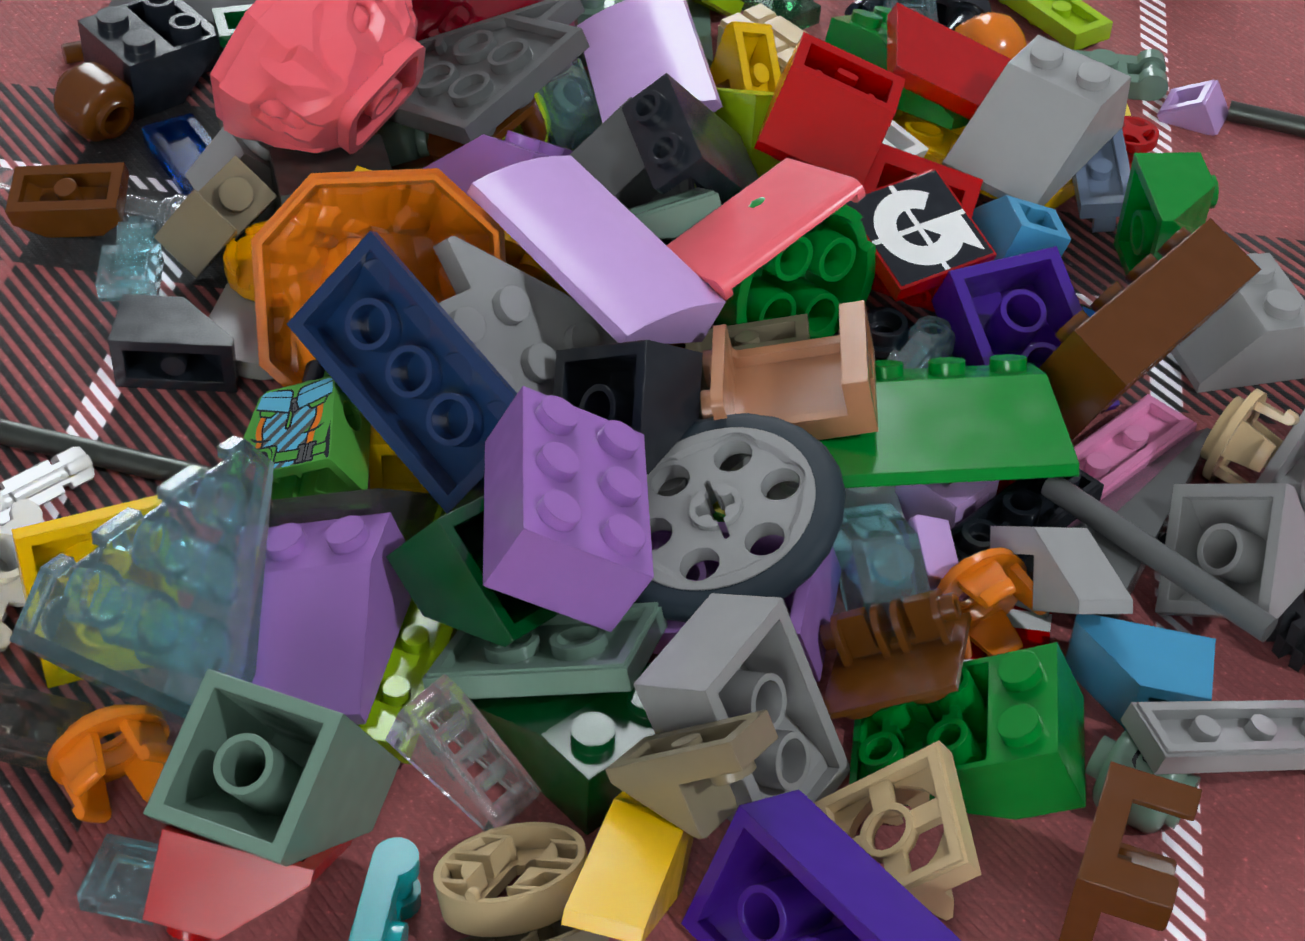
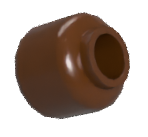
(94, 102)

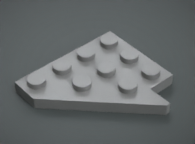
(514, 316)

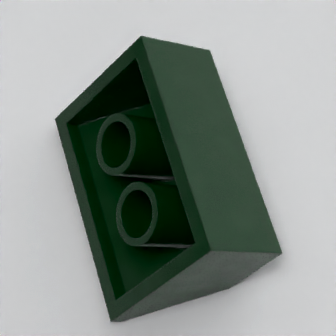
(445, 579)

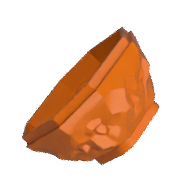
(329, 219)

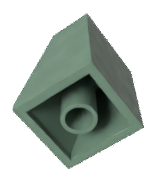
(270, 773)

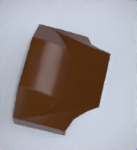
(68, 198)

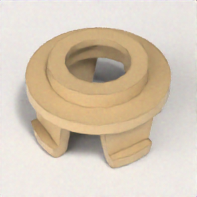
(1242, 438)

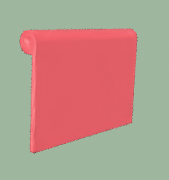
(742, 239)

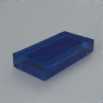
(177, 146)

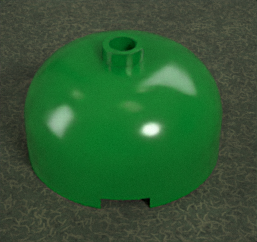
(809, 277)

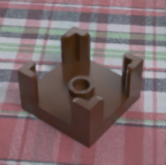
(1123, 877)

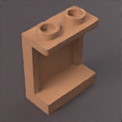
(812, 383)

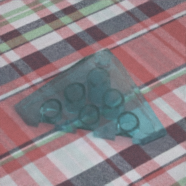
(163, 588)

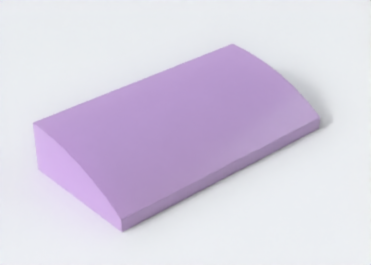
(639, 44)
(598, 251)

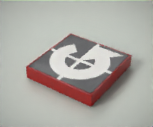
(920, 233)

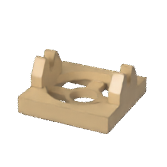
(883, 800)

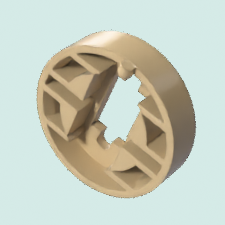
(484, 864)

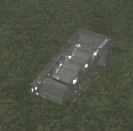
(464, 724)

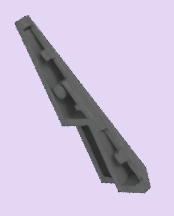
(1145, 503)

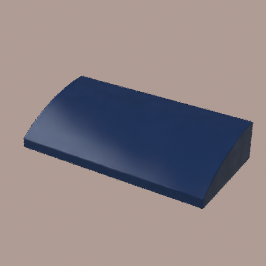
(406, 369)

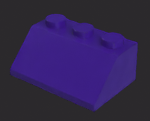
(801, 878)

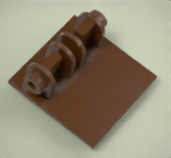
(896, 666)

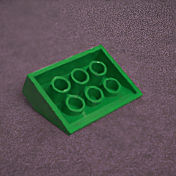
(959, 426)

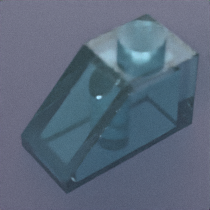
(878, 557)

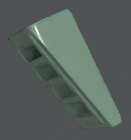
(678, 212)

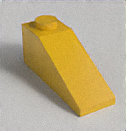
(629, 873)

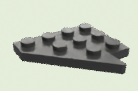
(491, 69)

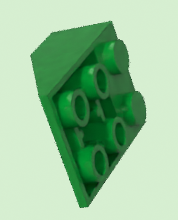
(1009, 730)

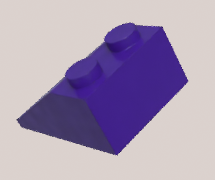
(1008, 307)

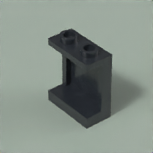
(686, 140)

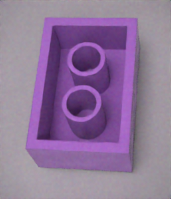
(566, 510)

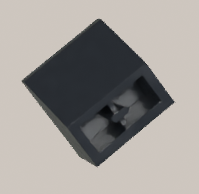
(152, 48)

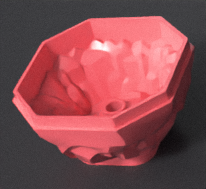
(317, 72)

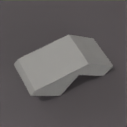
(1067, 569)

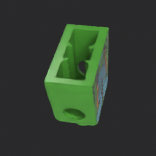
(312, 437)

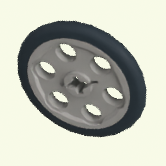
(806, 519)

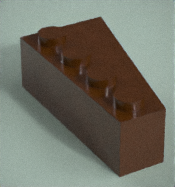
(1144, 321)

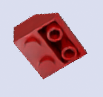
(830, 109)

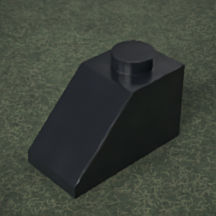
(170, 346)

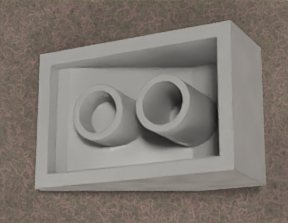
(1041, 122)
(741, 660)

